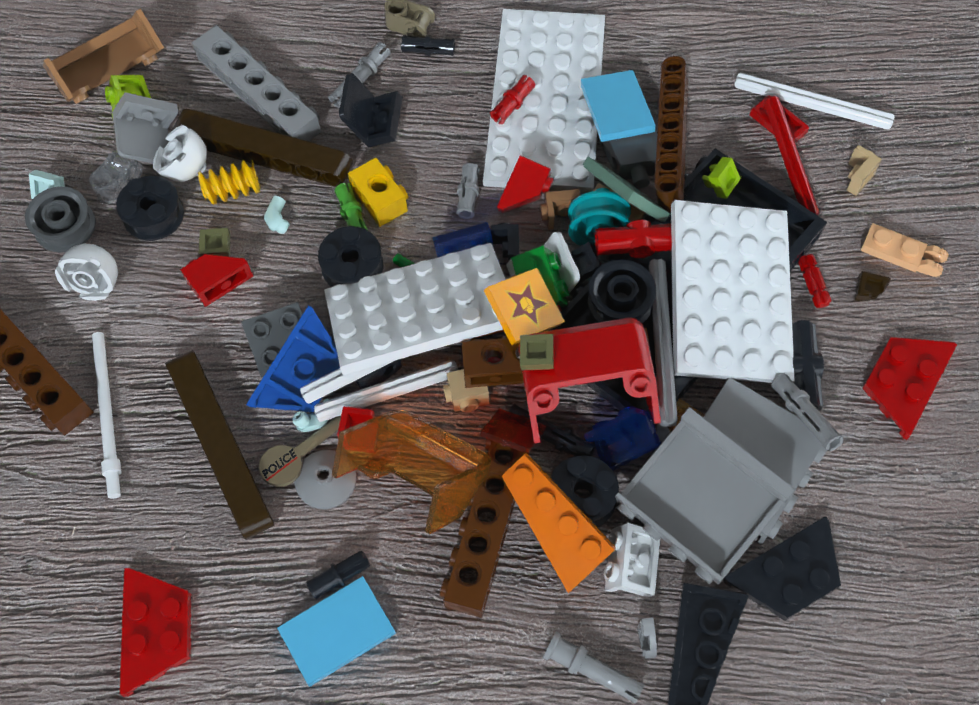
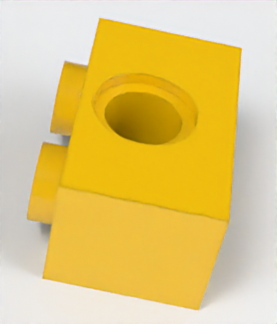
(382, 205)

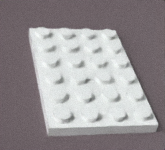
(731, 292)
(414, 308)

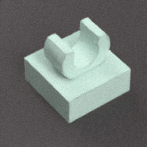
(42, 181)

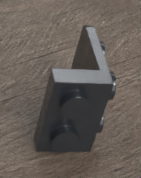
(368, 116)

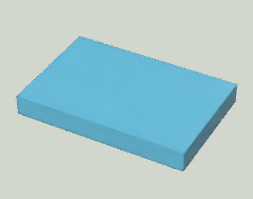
(617, 105)
(336, 631)

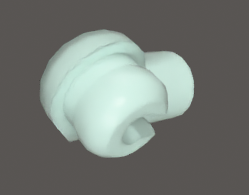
(273, 215)
(307, 422)

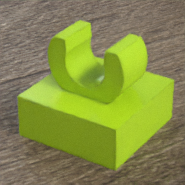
(722, 177)

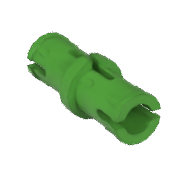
(350, 208)

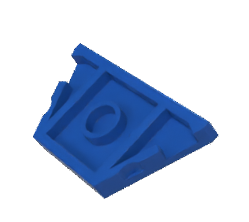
(302, 359)

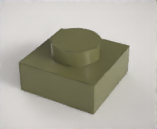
(214, 242)
(537, 352)

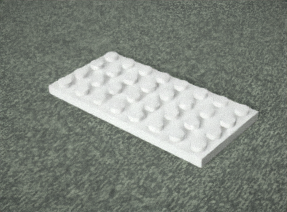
(554, 119)

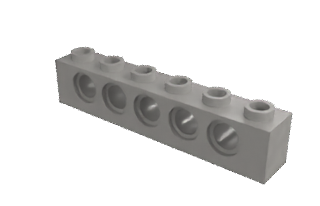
(256, 86)

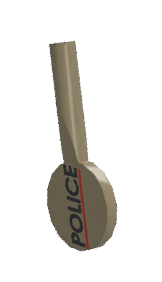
(283, 464)

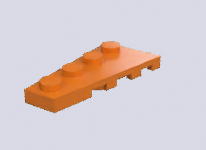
(559, 525)

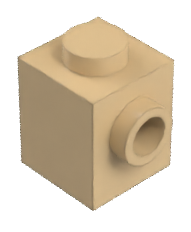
(464, 398)

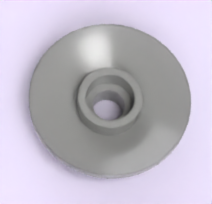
(323, 493)

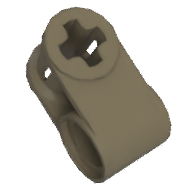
(406, 17)

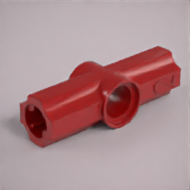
(637, 239)

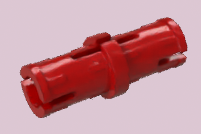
(512, 99)

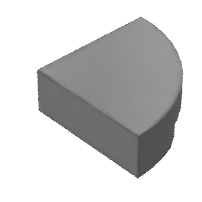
(647, 638)

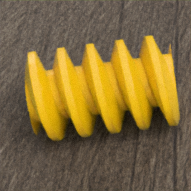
(229, 182)

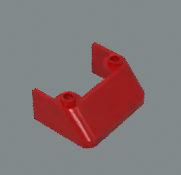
(594, 355)

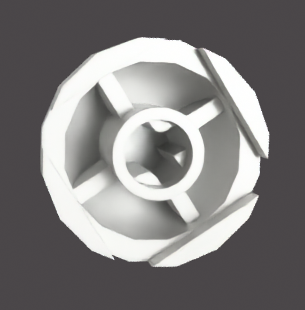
(182, 156)
(87, 271)

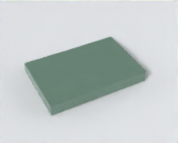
(625, 189)

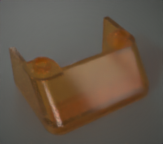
(420, 455)

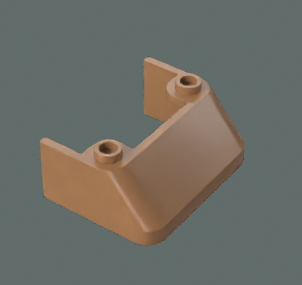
(104, 56)

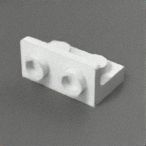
(633, 562)

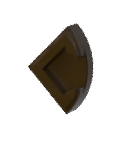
(870, 286)

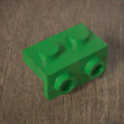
(547, 265)

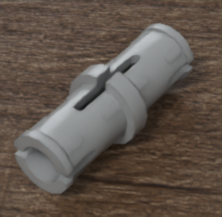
(468, 191)

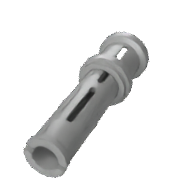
(578, 660)

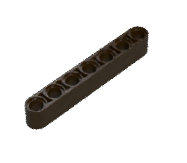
(268, 148)
(219, 445)

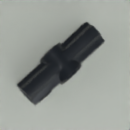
(807, 361)

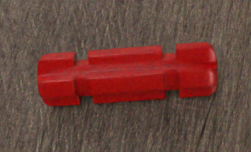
(814, 281)

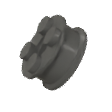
(60, 219)

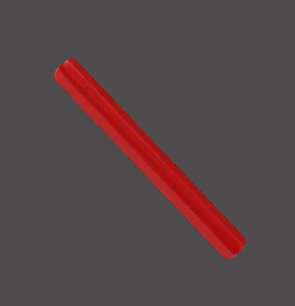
(790, 154)

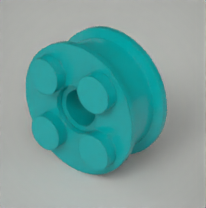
(595, 211)

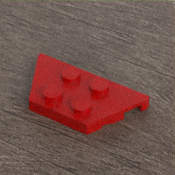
(906, 378)
(153, 629)

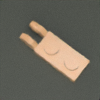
(904, 251)

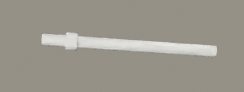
(110, 465)

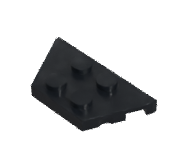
(792, 572)

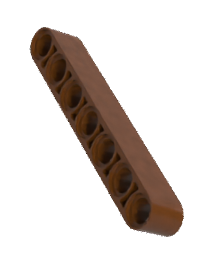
(671, 132)

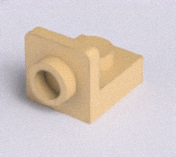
(865, 167)

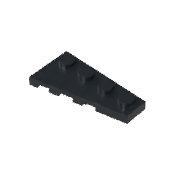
(702, 639)

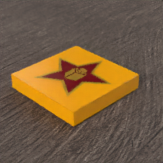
(523, 305)

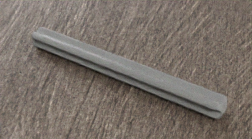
(663, 346)

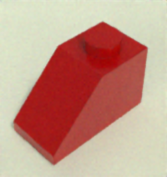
(525, 185)
(215, 276)

